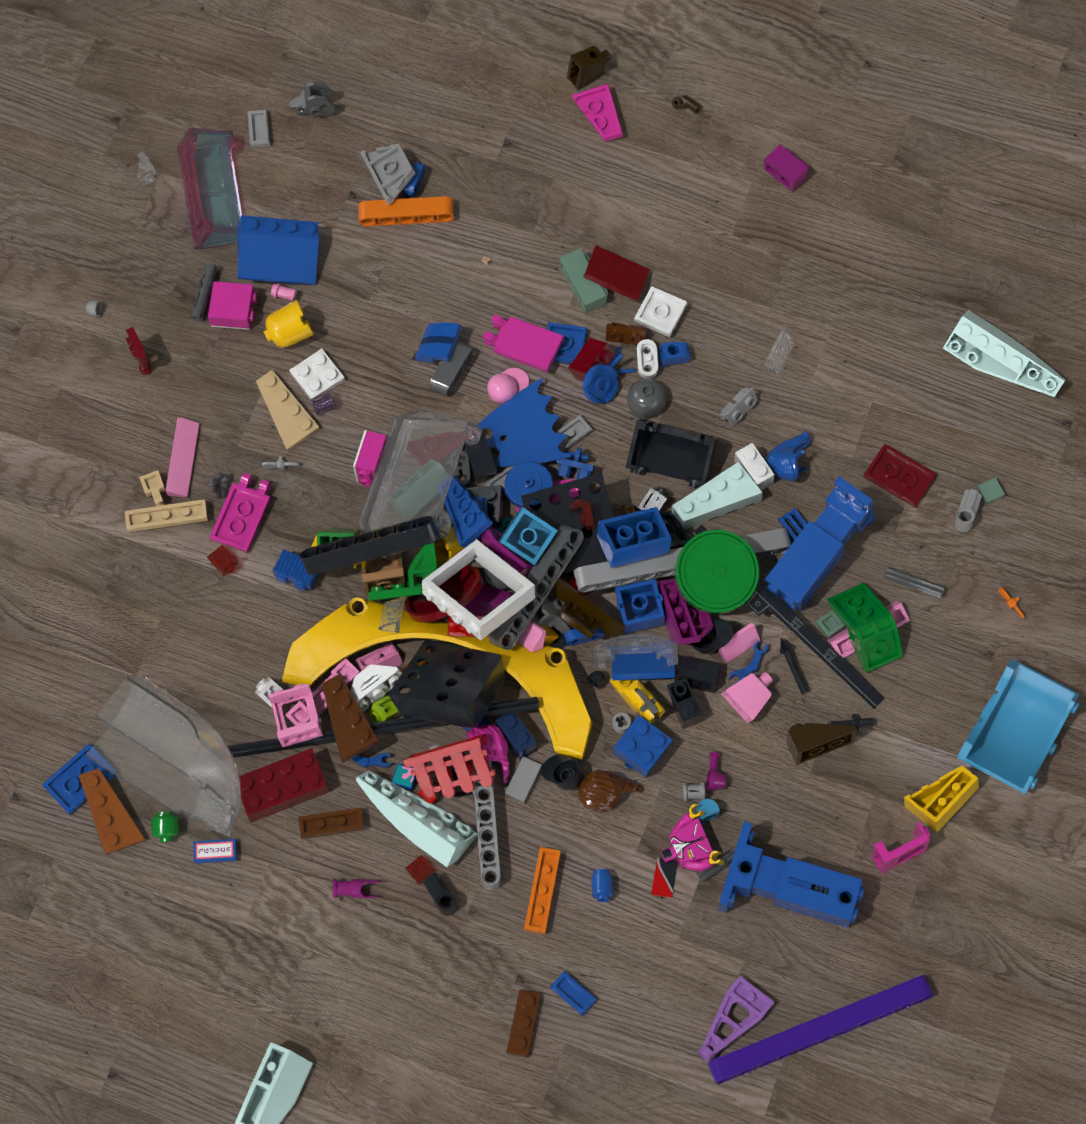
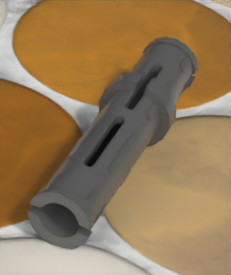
(205, 287)

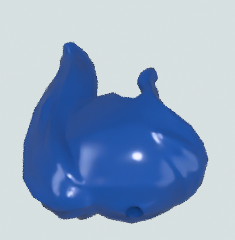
(785, 455)

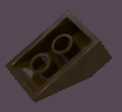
(817, 739)

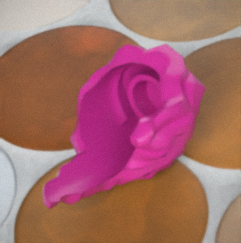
(496, 745)

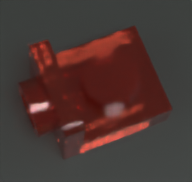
(586, 516)
(223, 560)

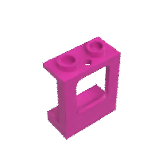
(887, 860)

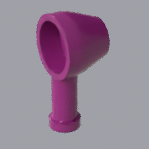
(715, 779)

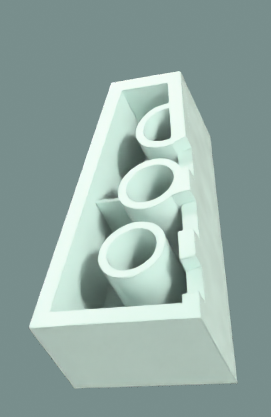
(721, 495)

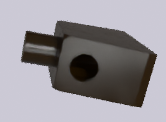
(587, 66)

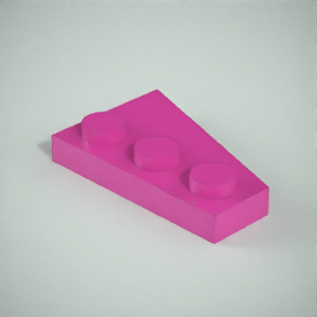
(600, 111)

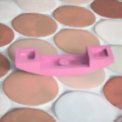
(299, 713)

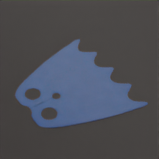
(526, 428)

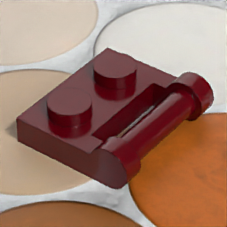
(138, 351)

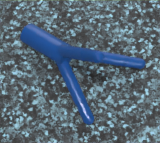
(615, 360)

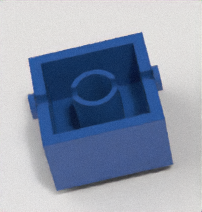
(640, 606)
(642, 746)

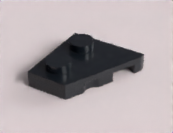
(494, 500)

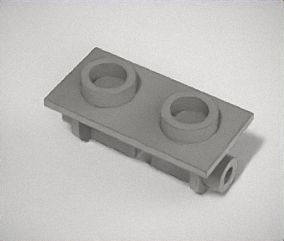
(744, 402)

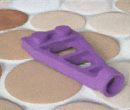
(750, 999)

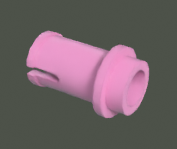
(283, 292)

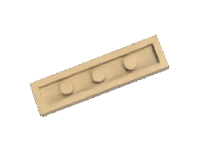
(166, 515)

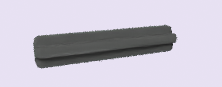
(914, 582)
(727, 857)

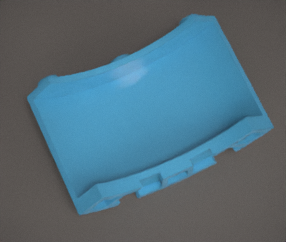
(1019, 726)

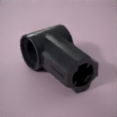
(440, 893)

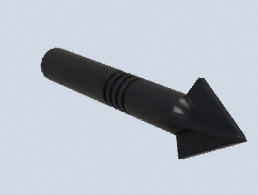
(785, 648)

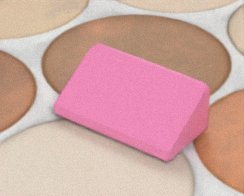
(532, 637)
(739, 643)
(385, 656)

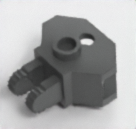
(314, 101)
(548, 614)

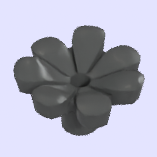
(219, 484)

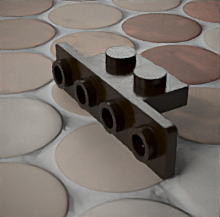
(584, 613)

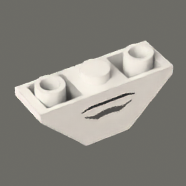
(373, 684)

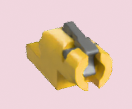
(638, 698)

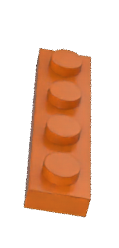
(542, 890)

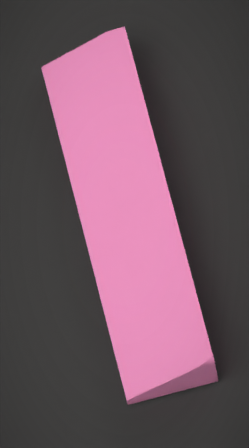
(182, 458)
(841, 641)

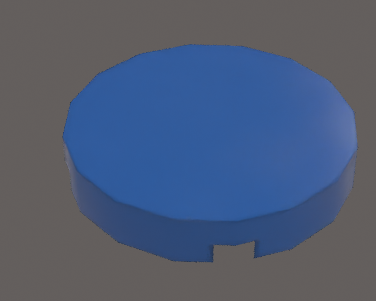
(600, 383)

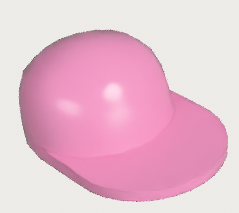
(507, 384)

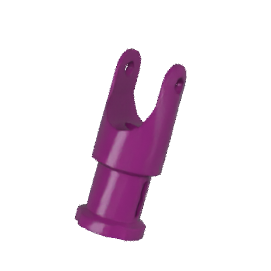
(352, 888)

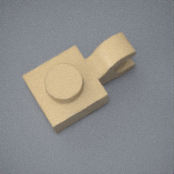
(153, 486)

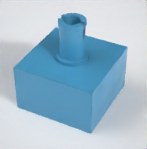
(527, 536)

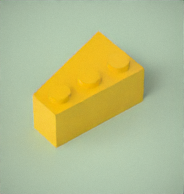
(943, 798)

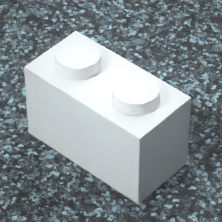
(755, 466)

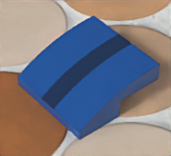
(438, 342)

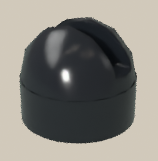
(596, 679)

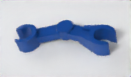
(753, 666)
(376, 761)

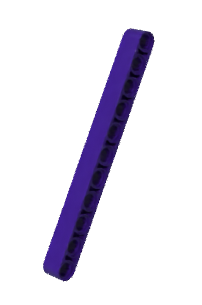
(820, 1029)

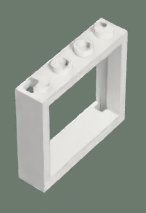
(477, 551)

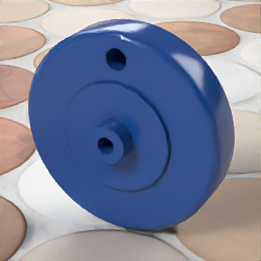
(525, 479)

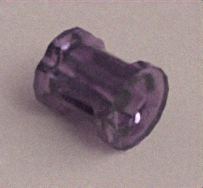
(322, 403)

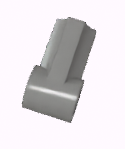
(967, 509)

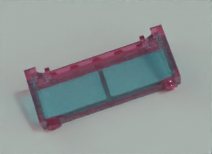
(210, 186)

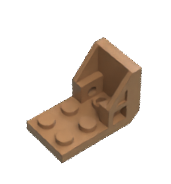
(383, 572)

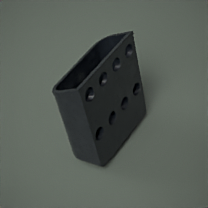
(559, 514)
(452, 687)

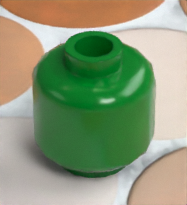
(165, 826)

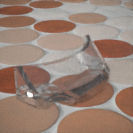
(635, 644)

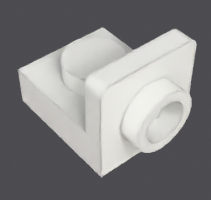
(265, 688)

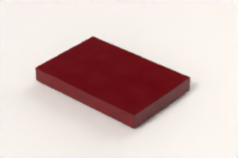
(616, 273)
(899, 475)

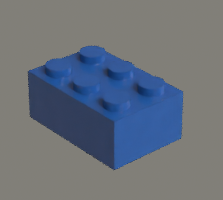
(633, 537)

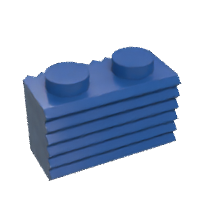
(291, 569)

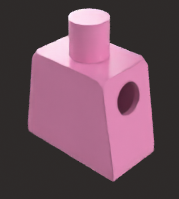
(749, 695)

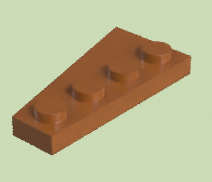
(110, 817)

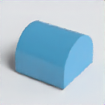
(711, 810)

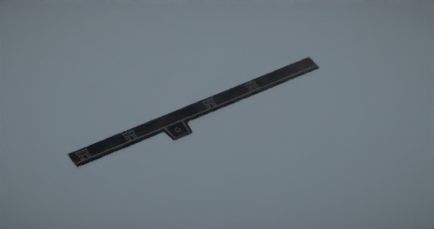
(765, 600)

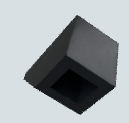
(684, 703)

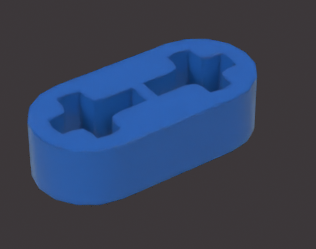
(412, 186)
(574, 637)

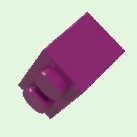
(786, 167)

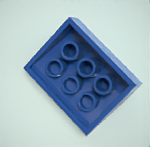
(277, 250)

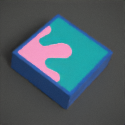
(403, 777)

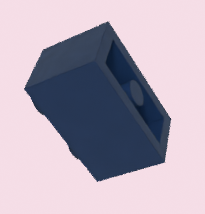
(517, 735)

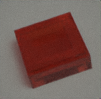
(419, 869)

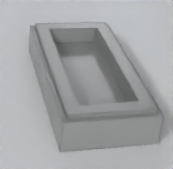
(258, 128)
(523, 779)

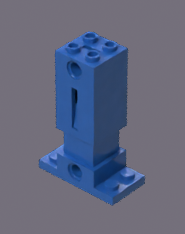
(820, 545)
(791, 884)

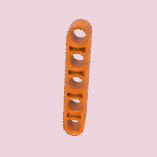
(406, 211)

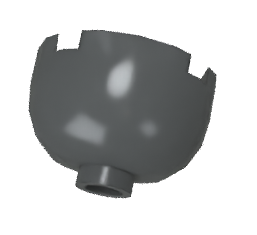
(646, 398)

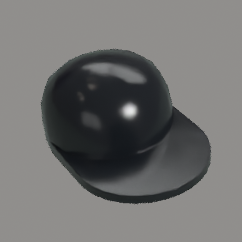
(716, 638)
(563, 771)

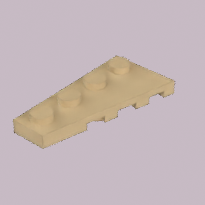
(287, 413)

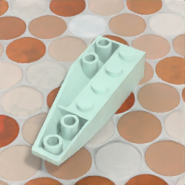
(1000, 355)
(421, 822)
(274, 1087)

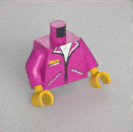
(690, 844)

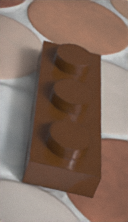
(331, 823)
(523, 1023)

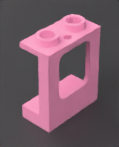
(301, 732)

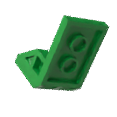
(421, 566)
(868, 626)

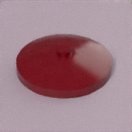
(461, 587)

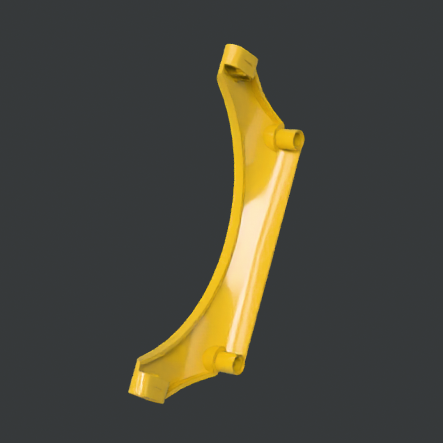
(346, 634)

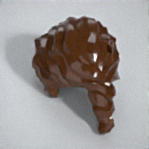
(603, 789)

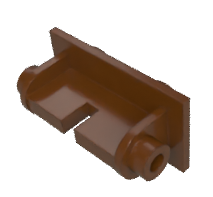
(621, 334)

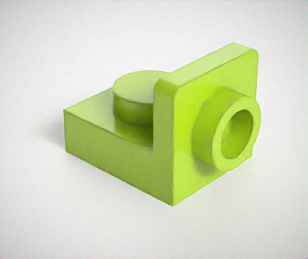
(383, 710)

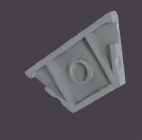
(389, 169)

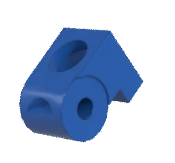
(674, 353)

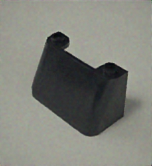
(671, 452)

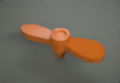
(1011, 602)

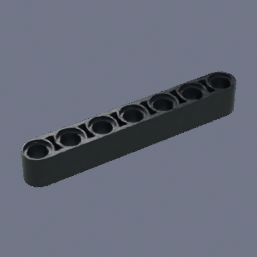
(370, 545)

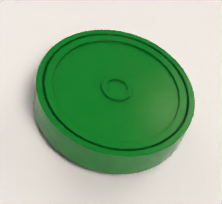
(716, 571)

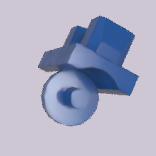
(566, 465)

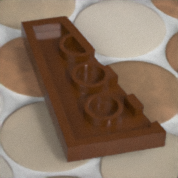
(348, 722)

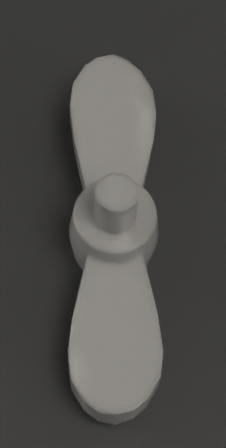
(280, 464)

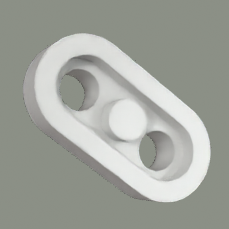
(647, 360)

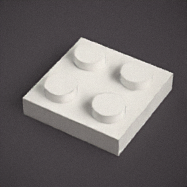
(660, 311)
(317, 375)

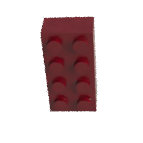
(282, 785)

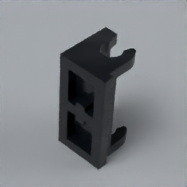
(481, 460)
(699, 673)

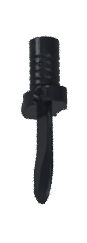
(855, 722)

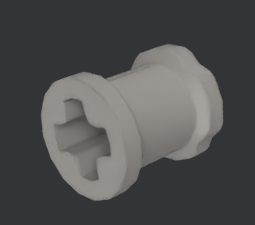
(693, 795)

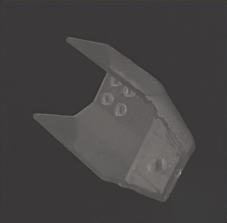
(169, 754)

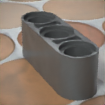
(450, 372)

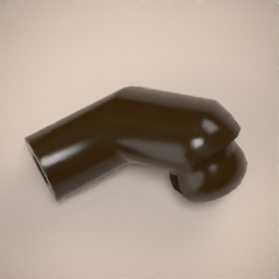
(685, 102)

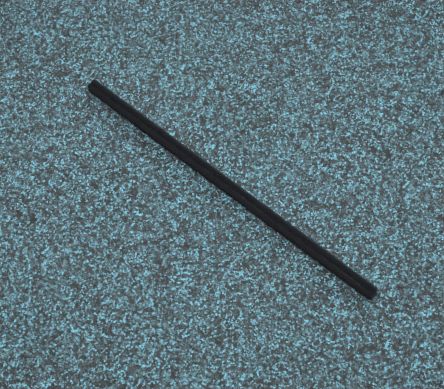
(379, 728)

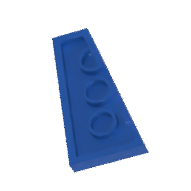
(465, 513)

